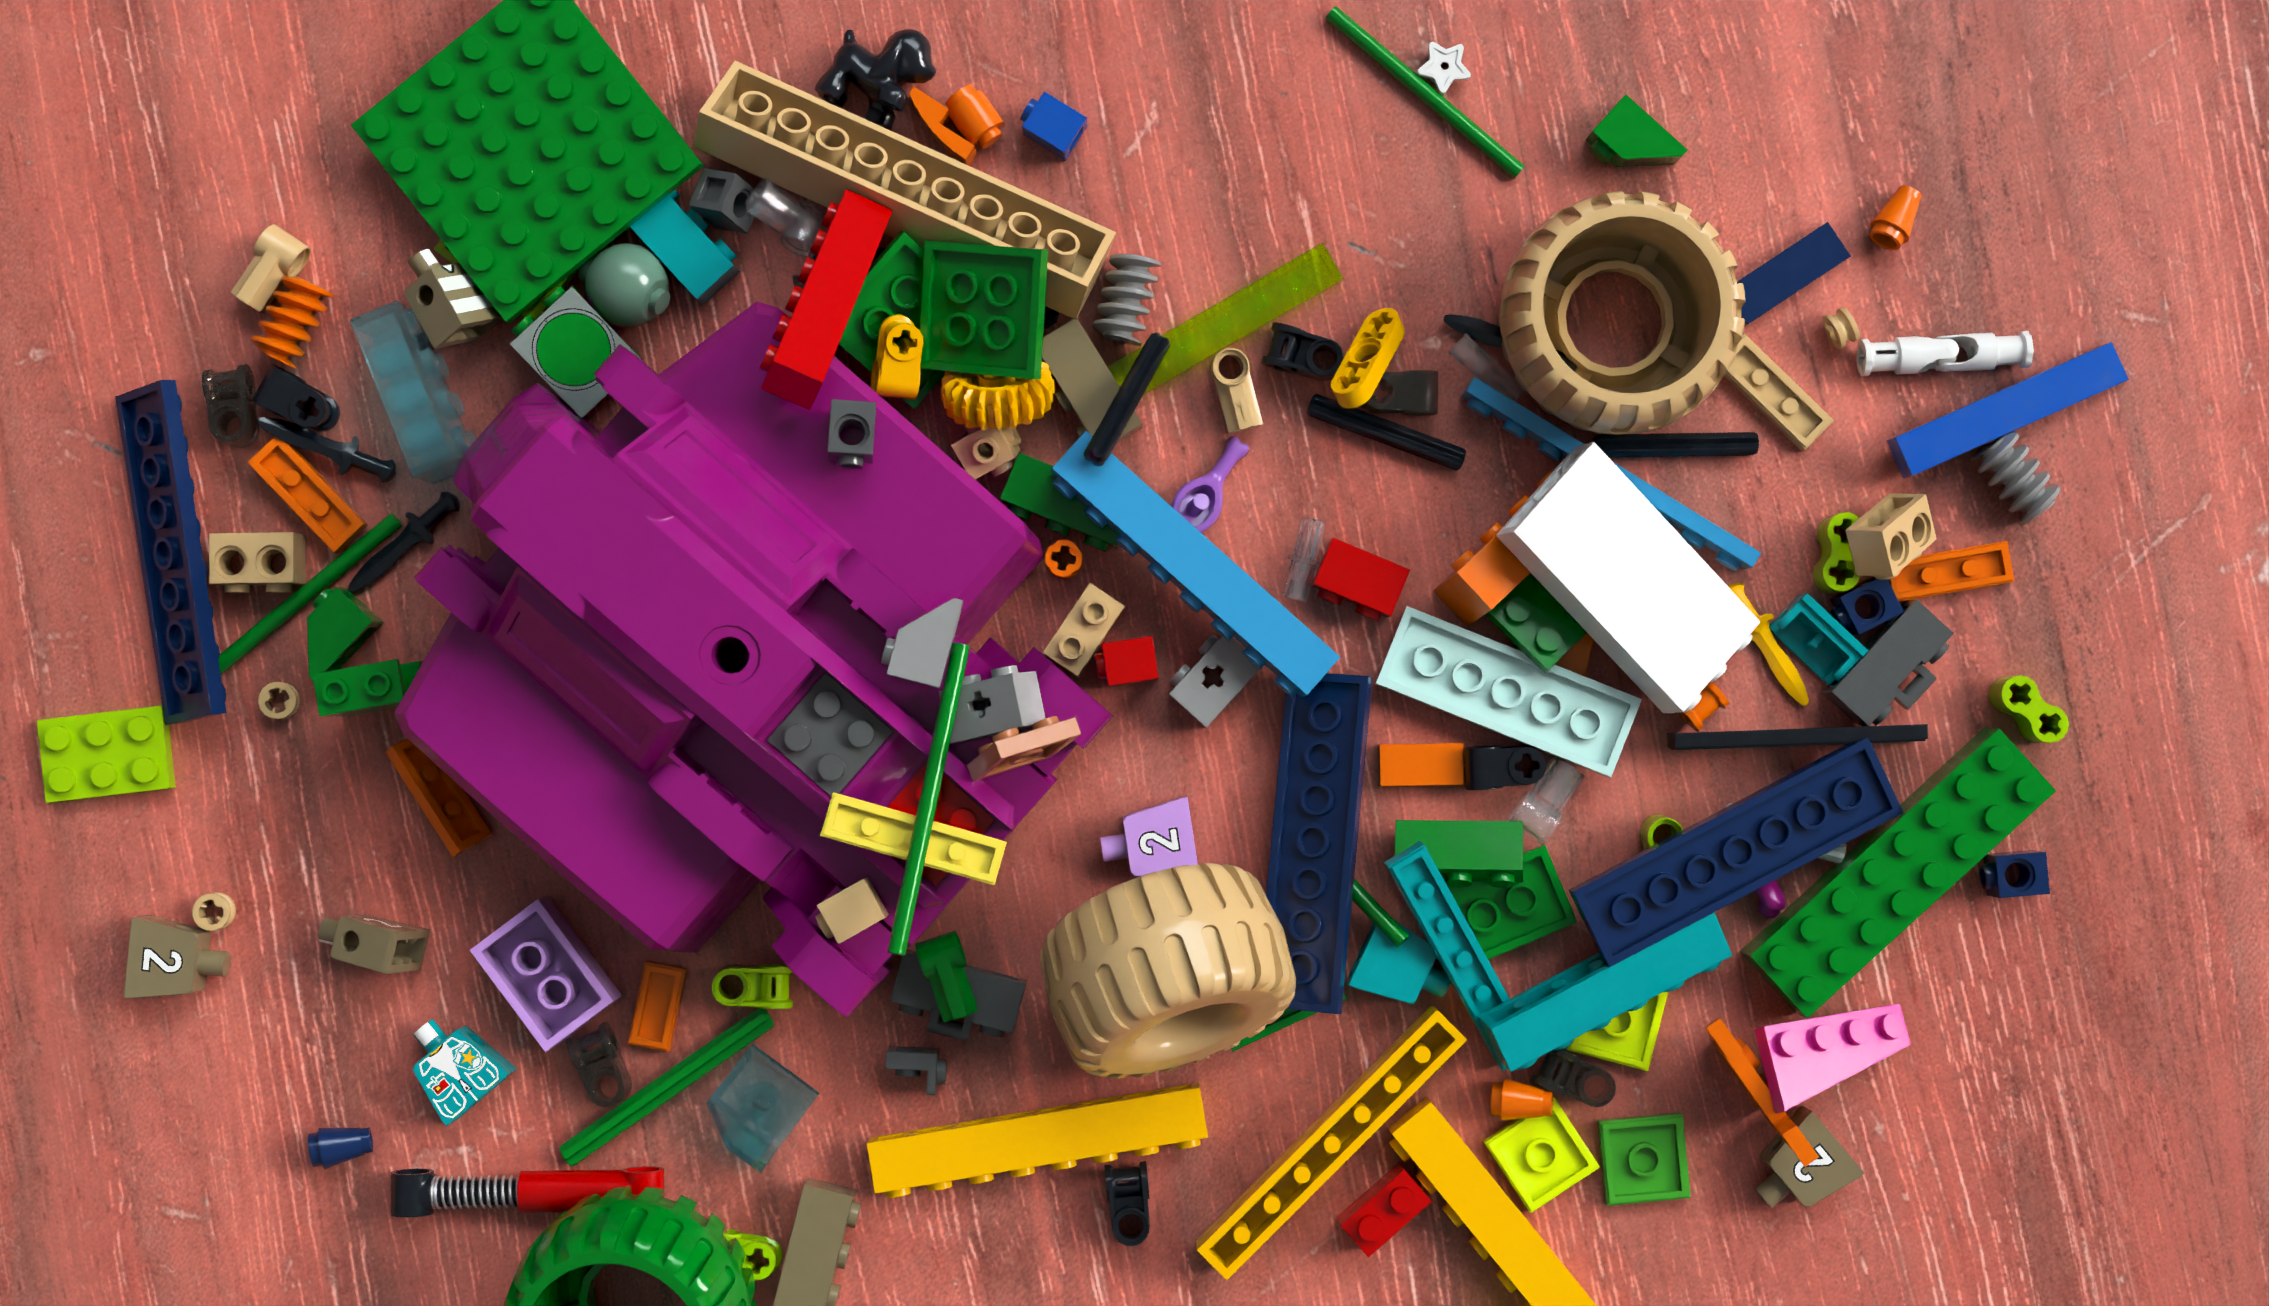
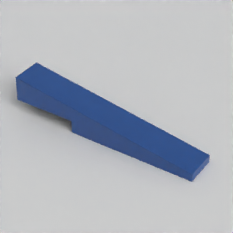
(2007, 410)

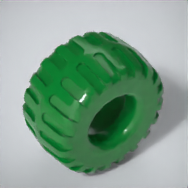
(638, 1233)

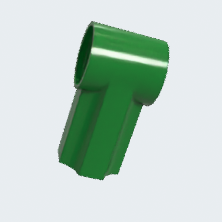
(944, 965)

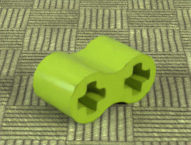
(1835, 554)
(2028, 709)

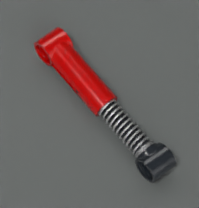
(546, 1191)

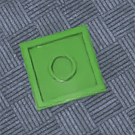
(1643, 1158)

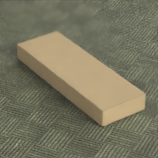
(1776, 395)

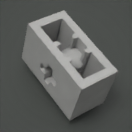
(1208, 702)
(997, 704)

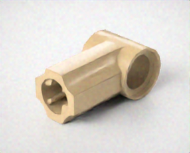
(275, 256)
(1236, 395)

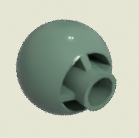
(626, 285)

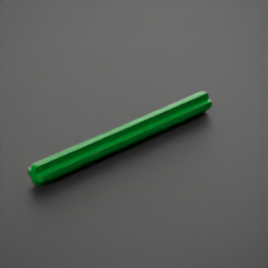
(666, 1086)

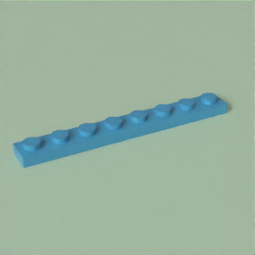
(1558, 444)

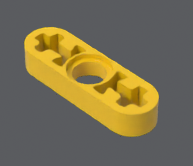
(1357, 380)

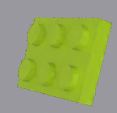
(105, 754)

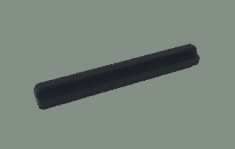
(1126, 399)
(1387, 432)
(1678, 444)

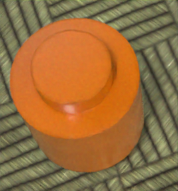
(975, 116)

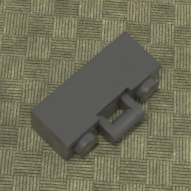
(1891, 656)
(995, 994)

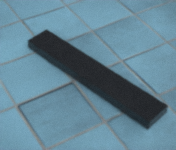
(1796, 737)

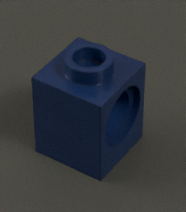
(1882, 600)
(2032, 874)

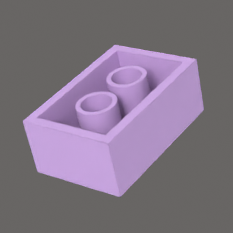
(546, 973)

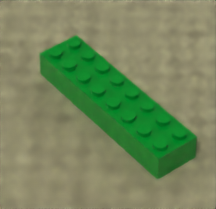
(1897, 871)

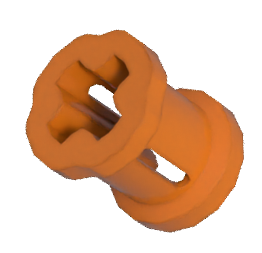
(1071, 569)
(1711, 700)

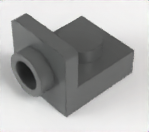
(911, 1060)

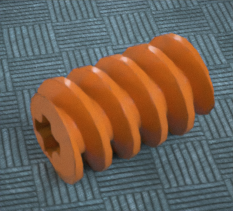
(290, 319)

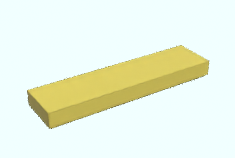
(891, 833)

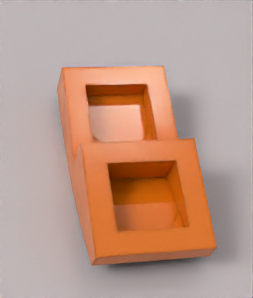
(935, 119)

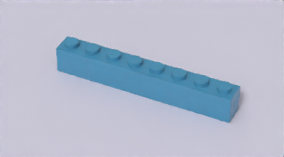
(1196, 567)

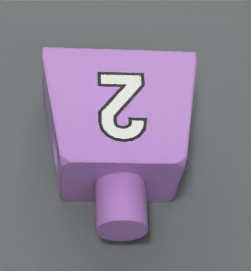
(1154, 838)

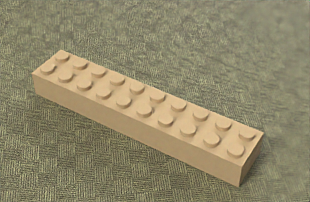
(933, 197)

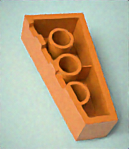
(1483, 576)

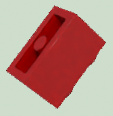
(1359, 579)
(1127, 661)
(1384, 1209)

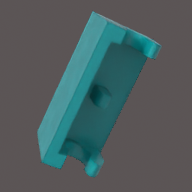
(1817, 638)

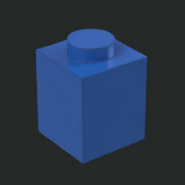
(1053, 125)

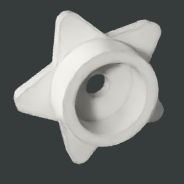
(1444, 78)

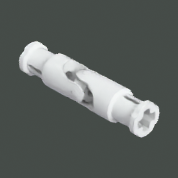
(1919, 354)

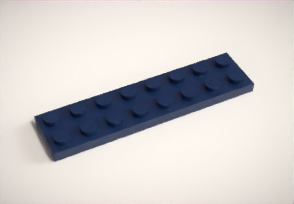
(171, 552)
(1318, 832)
(1735, 851)

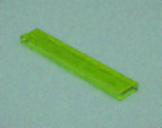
(1239, 315)

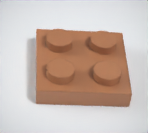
(1016, 750)

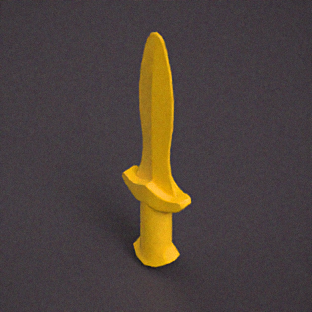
(1776, 658)

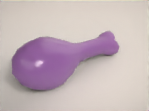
(1202, 497)

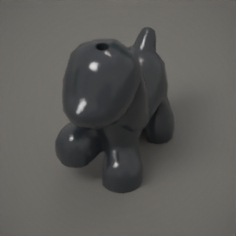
(903, 59)

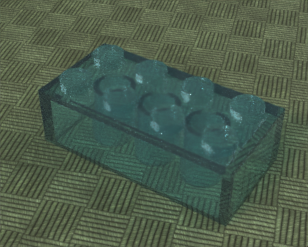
(414, 391)

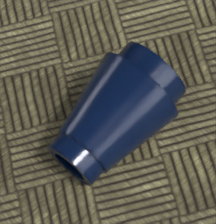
(338, 1145)

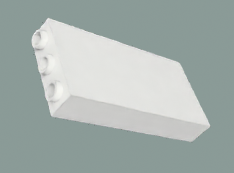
(1629, 579)

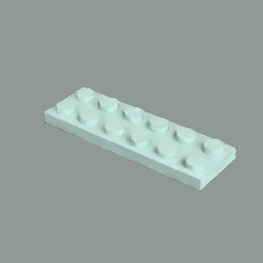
(1508, 692)

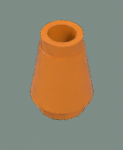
(1895, 220)
(1520, 1101)

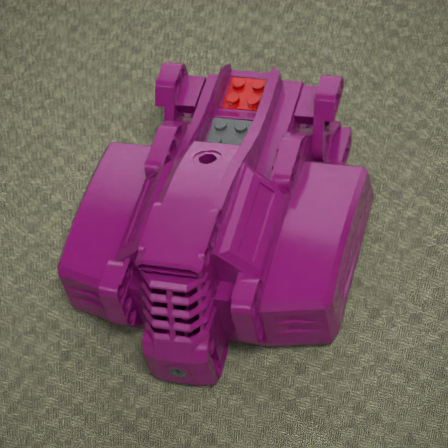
(698, 643)

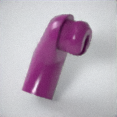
(1771, 900)

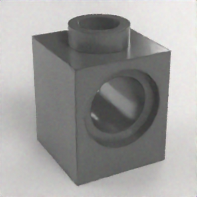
(722, 199)
(851, 414)

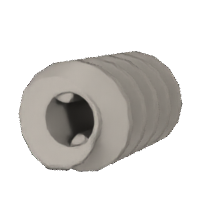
(1125, 297)
(2017, 476)

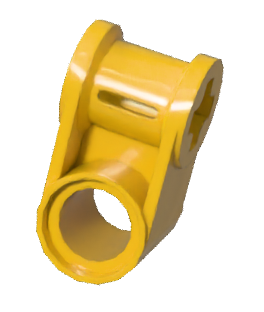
(897, 366)

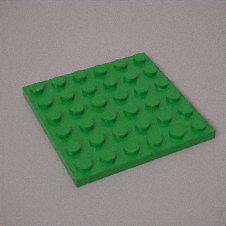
(527, 148)

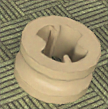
(1841, 328)
(266, 696)
(208, 922)

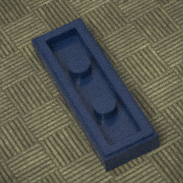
(1791, 271)

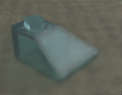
(759, 1107)

